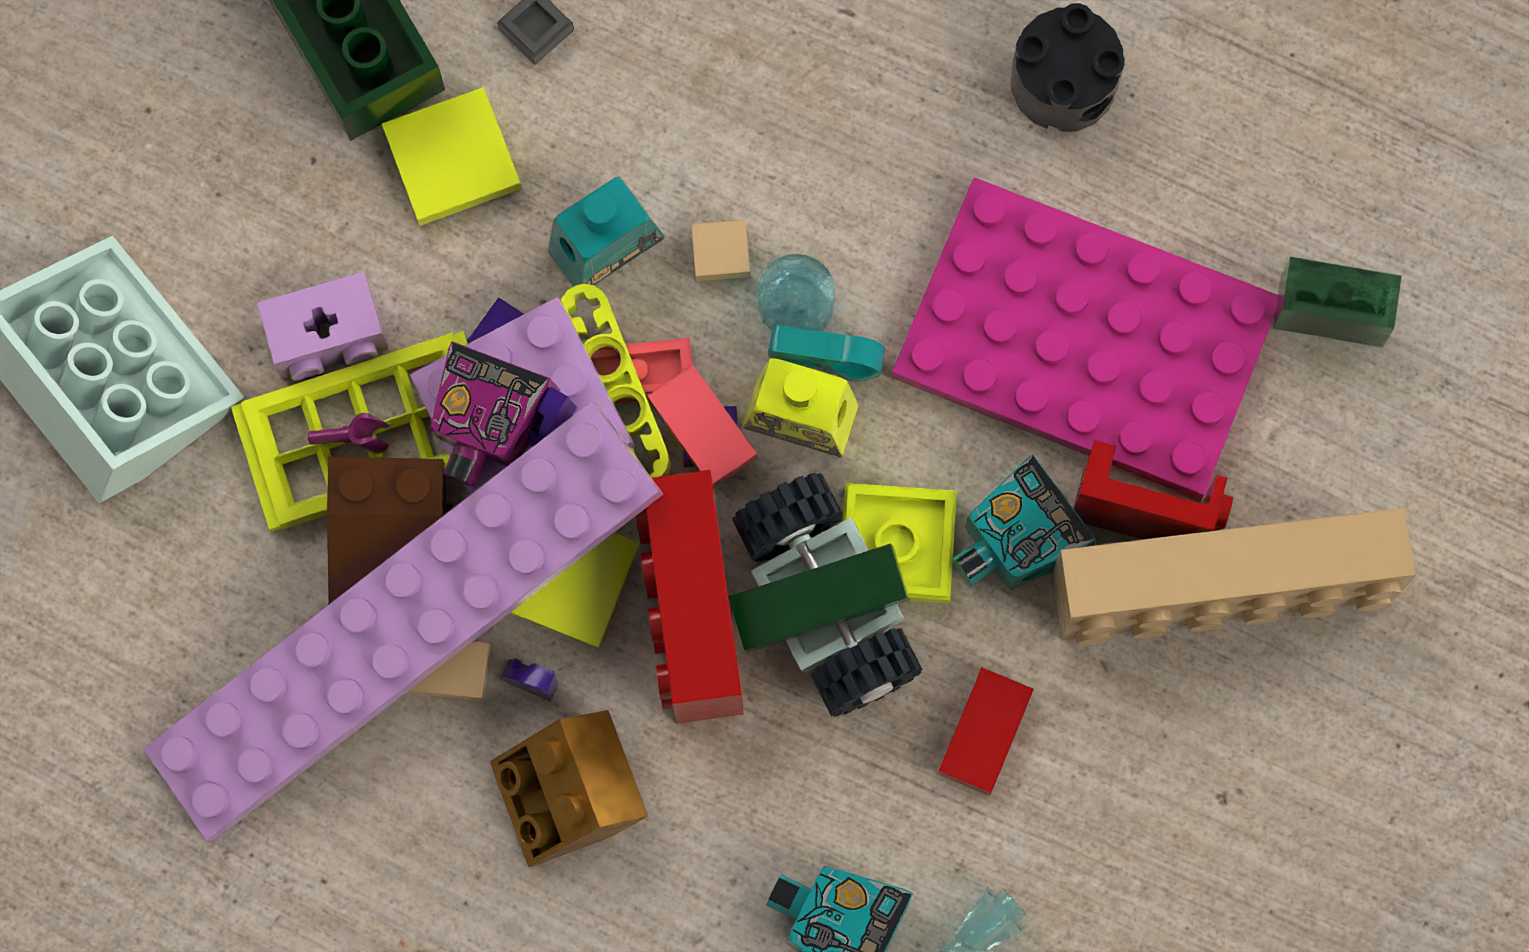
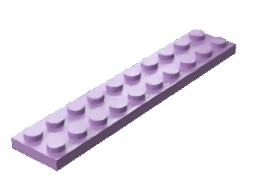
(402, 621)

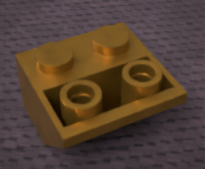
(568, 787)

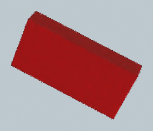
(985, 731)

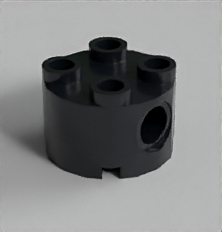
(1067, 68)

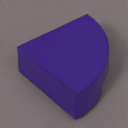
(555, 410)
(532, 678)

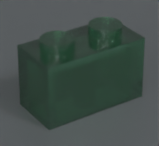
(1337, 302)

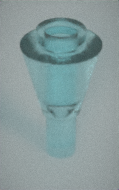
(988, 923)

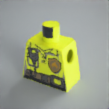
(802, 407)

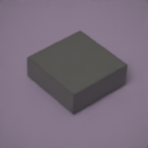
(535, 27)

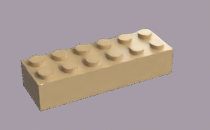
(1232, 576)

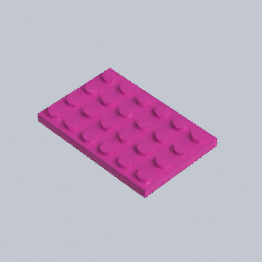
(1086, 337)

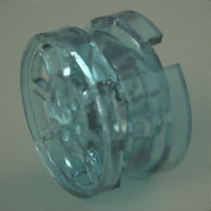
(796, 293)

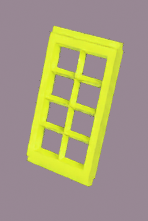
(261, 448)

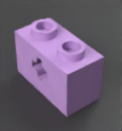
(294, 330)

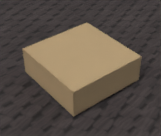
(720, 250)

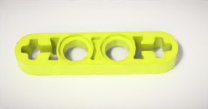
(624, 380)

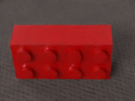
(693, 600)

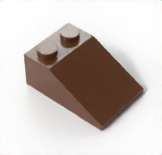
(376, 511)

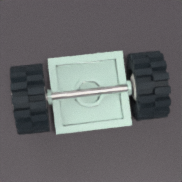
(854, 666)

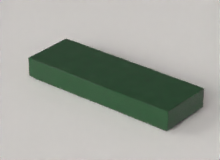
(819, 598)

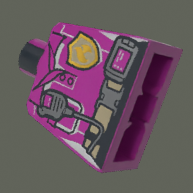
(485, 410)

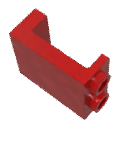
(1142, 511)

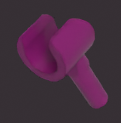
(358, 432)

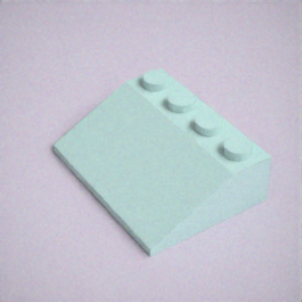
(108, 368)

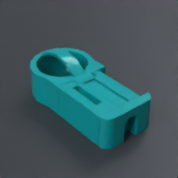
(844, 355)

